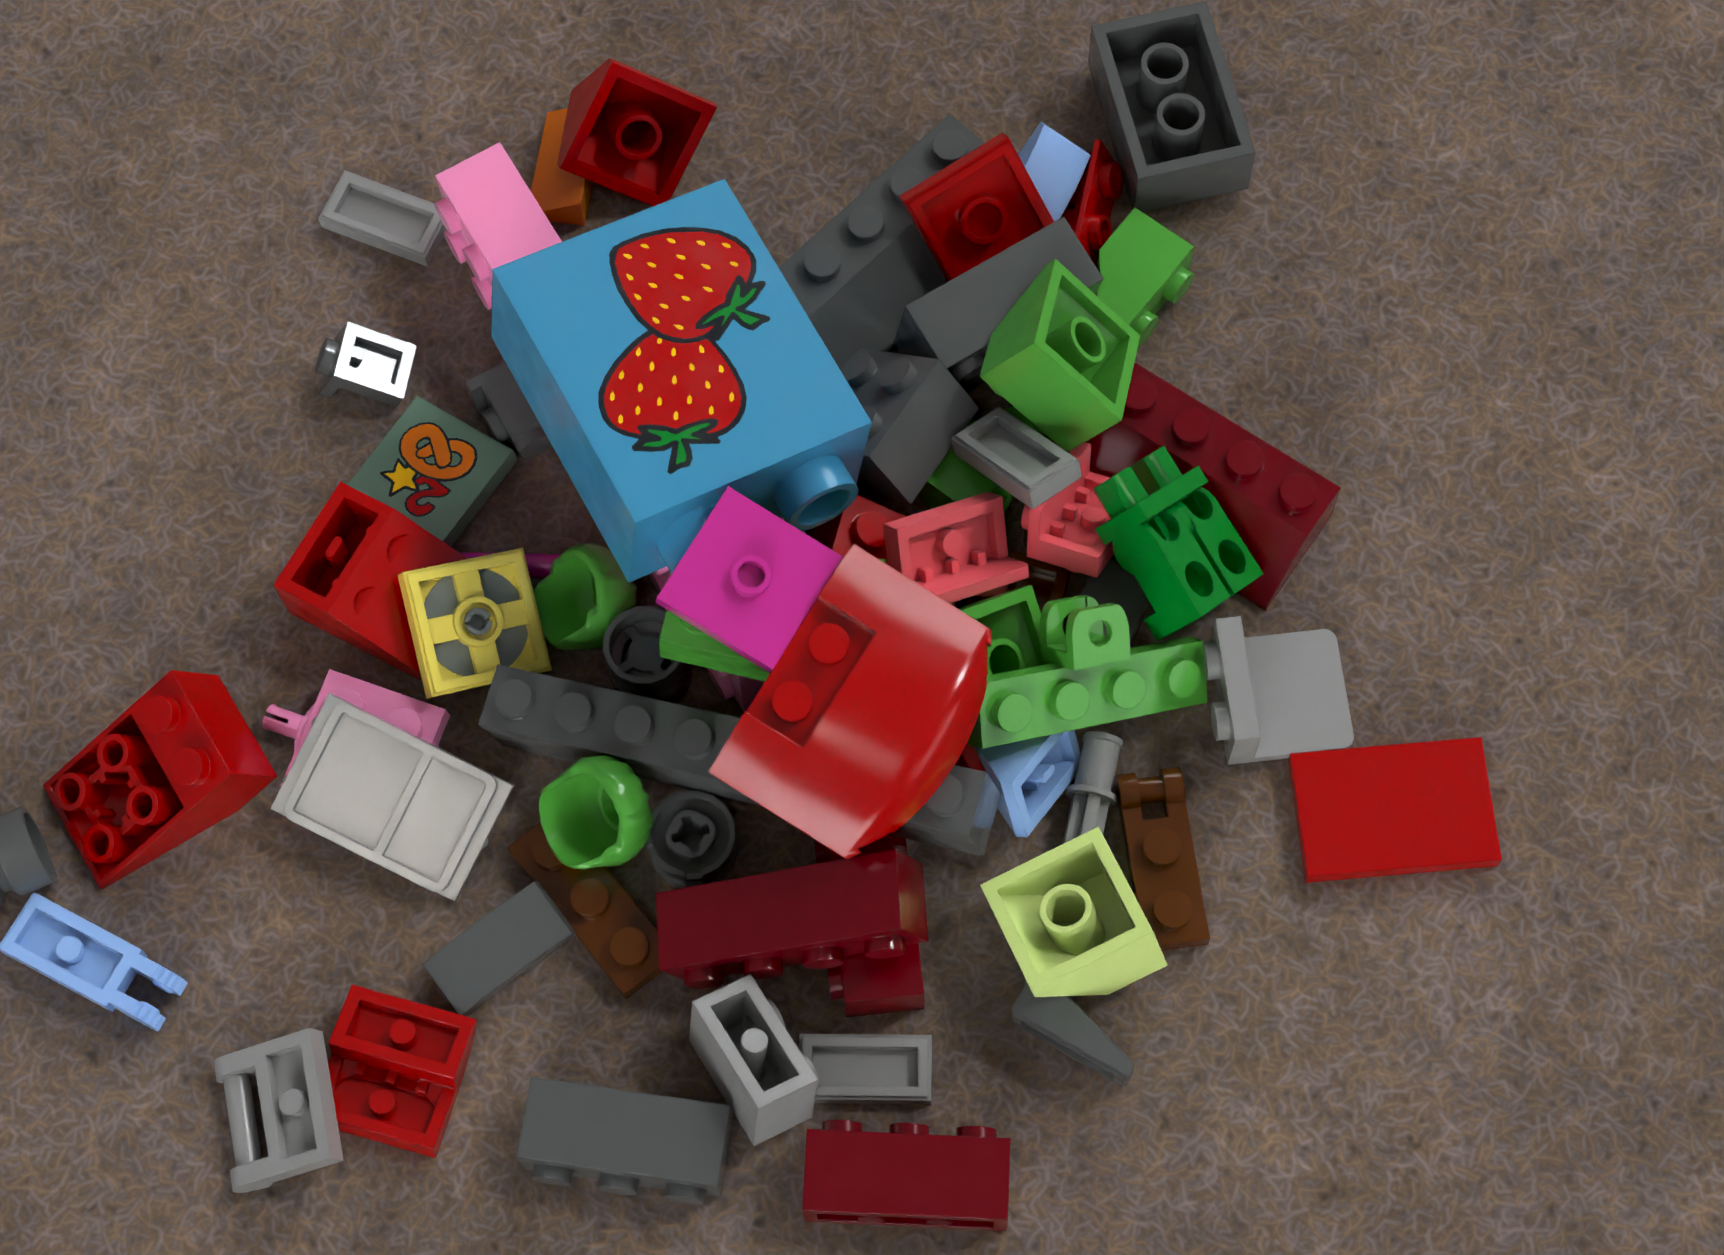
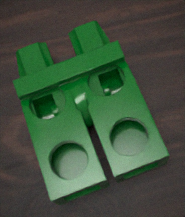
(1173, 541)

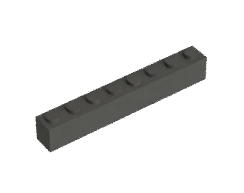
(682, 742)

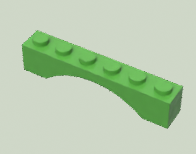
(1140, 272)

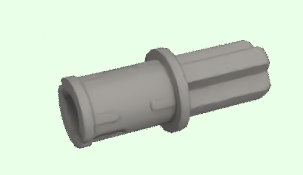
(1093, 784)

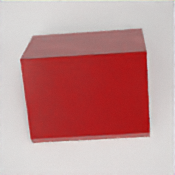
(632, 132)

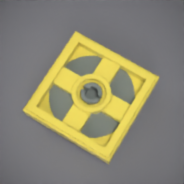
(471, 619)

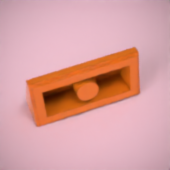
(559, 192)

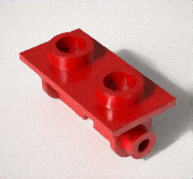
(1094, 200)

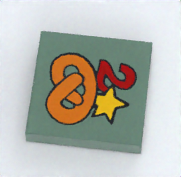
(434, 470)

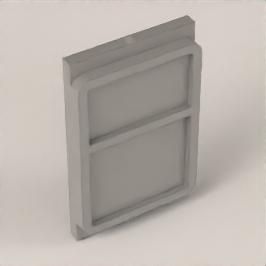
(392, 797)

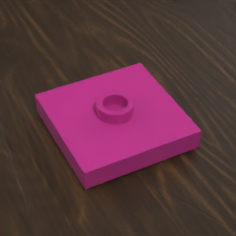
(748, 579)

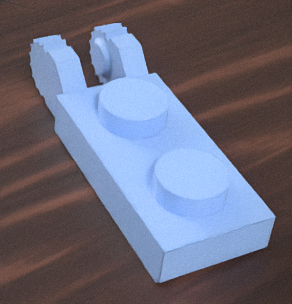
(86, 959)

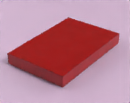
(1394, 810)

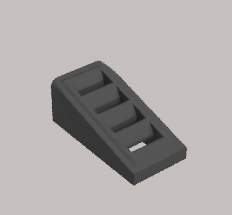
(1072, 1032)

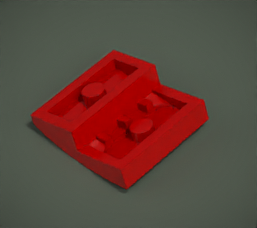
(397, 1069)

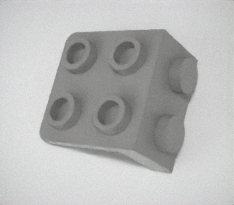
(1276, 692)

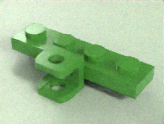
(1089, 677)

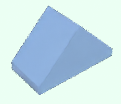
(1031, 776)

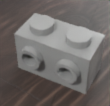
(753, 1059)

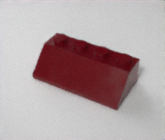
(1264, 492)

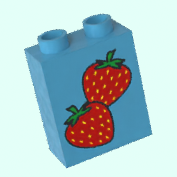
(675, 370)

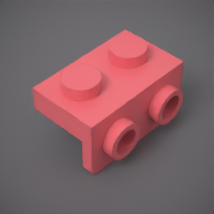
(1065, 525)
(955, 549)

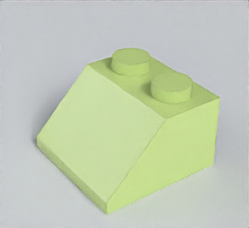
(1074, 921)

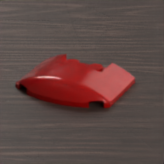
(861, 708)

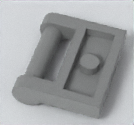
(294, 1108)

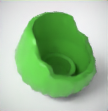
(582, 597)
(595, 813)

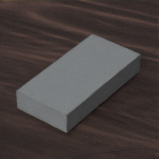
(383, 218)
(1016, 457)
(871, 1067)

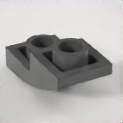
(499, 948)

